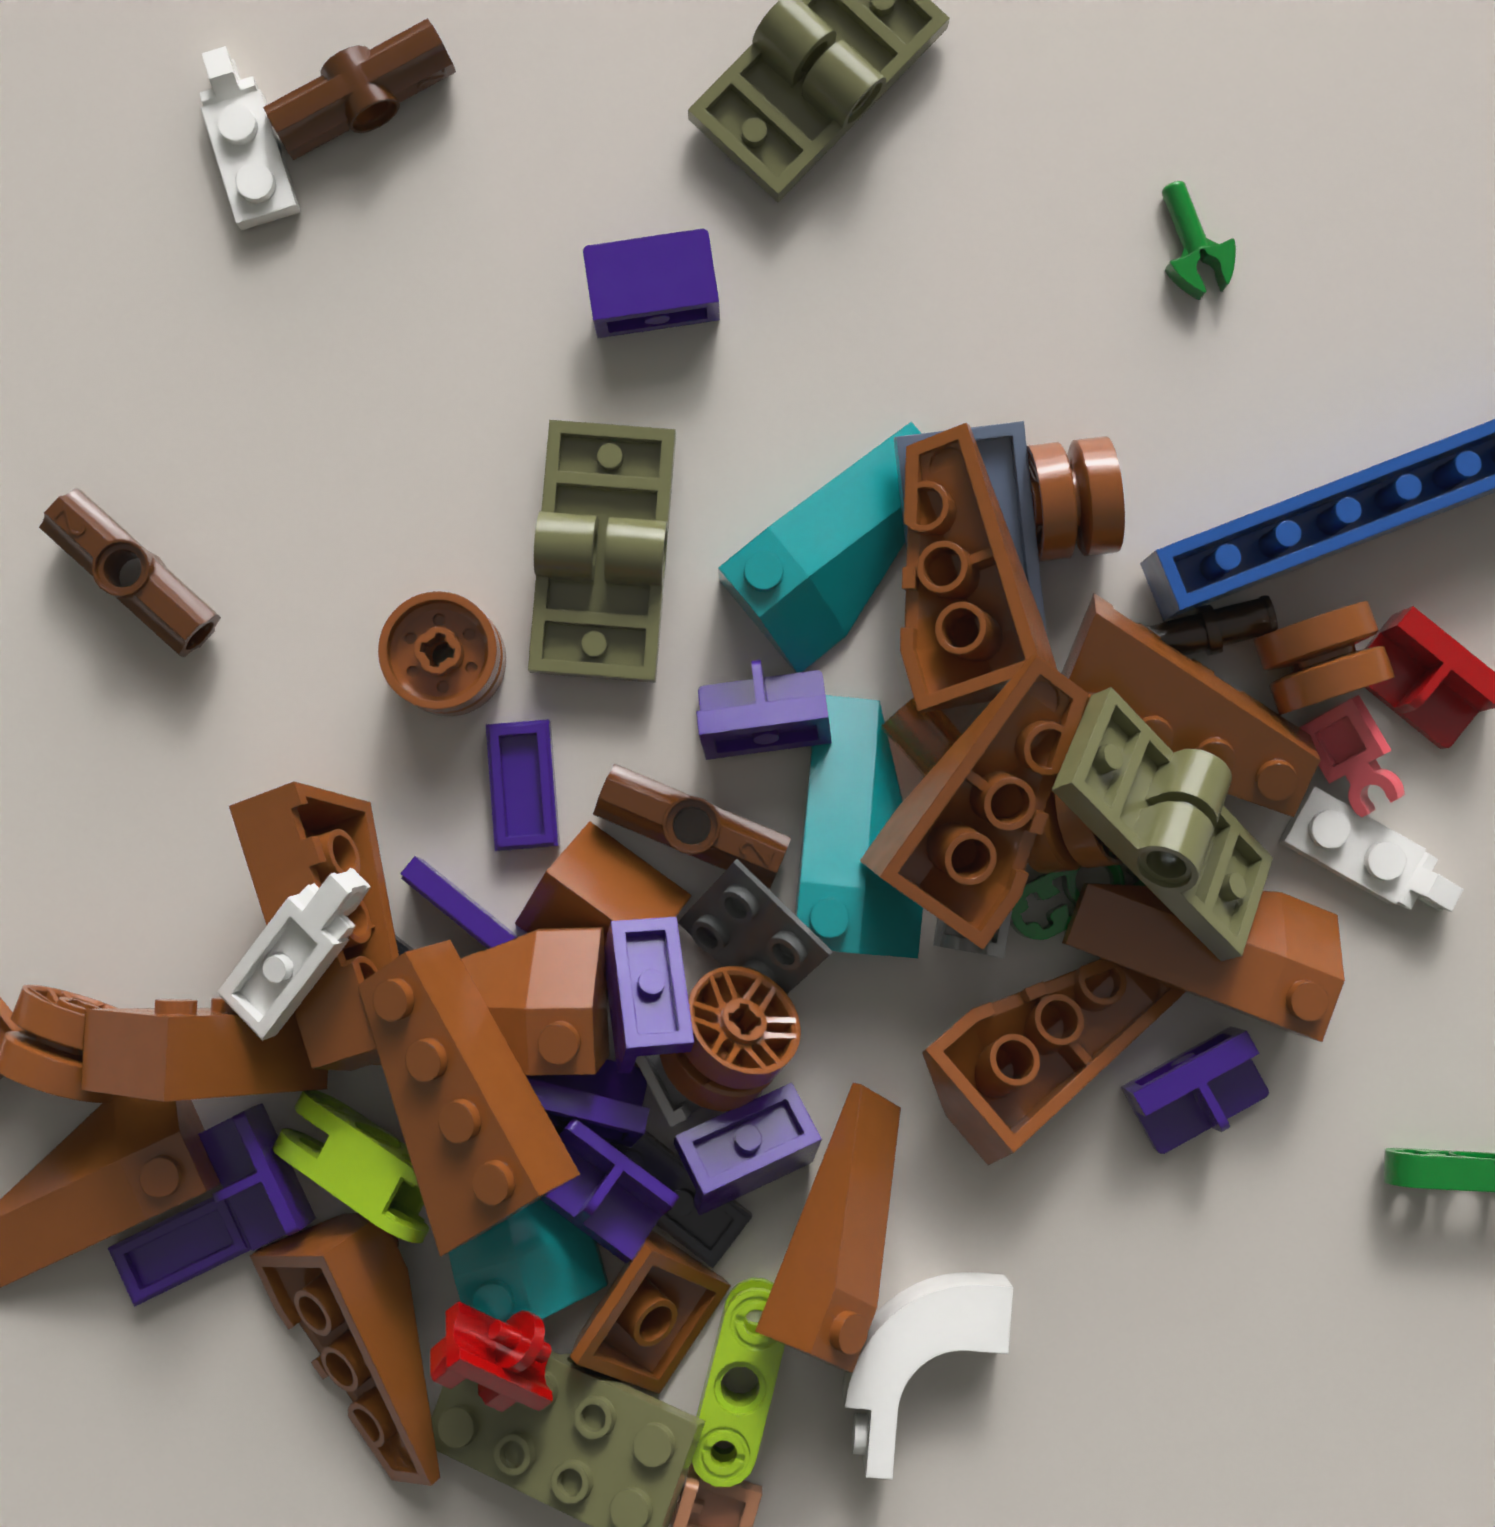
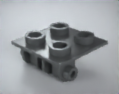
(753, 929)

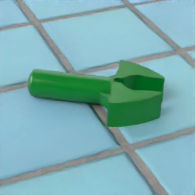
(1195, 245)

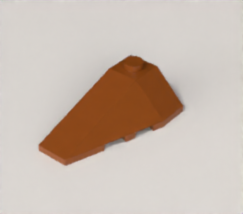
(974, 817)
(358, 1310)

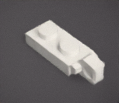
(245, 145)
(1367, 853)
(293, 952)

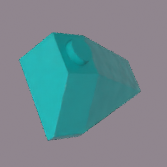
(822, 559)
(846, 807)
(528, 1265)

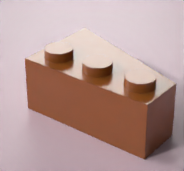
(191, 1054)

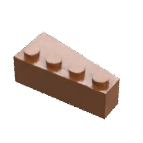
(1193, 707)
(299, 839)
(460, 1097)

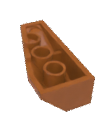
(964, 584)
(1283, 978)
(548, 998)
(1030, 1053)
(102, 1179)
(836, 1253)

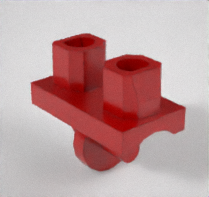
(498, 1355)

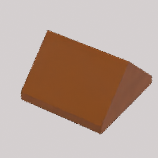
(598, 884)
(649, 1315)

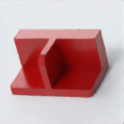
(1435, 679)

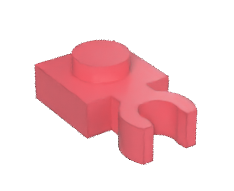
(1349, 747)

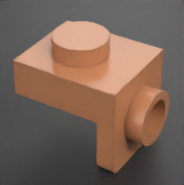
(713, 1506)

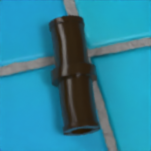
(1214, 628)

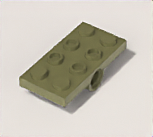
(810, 81)
(601, 551)
(1166, 821)
(589, 1453)

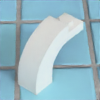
(913, 1327)

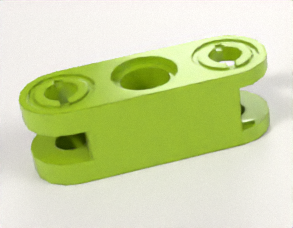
(356, 1165)
(733, 1415)

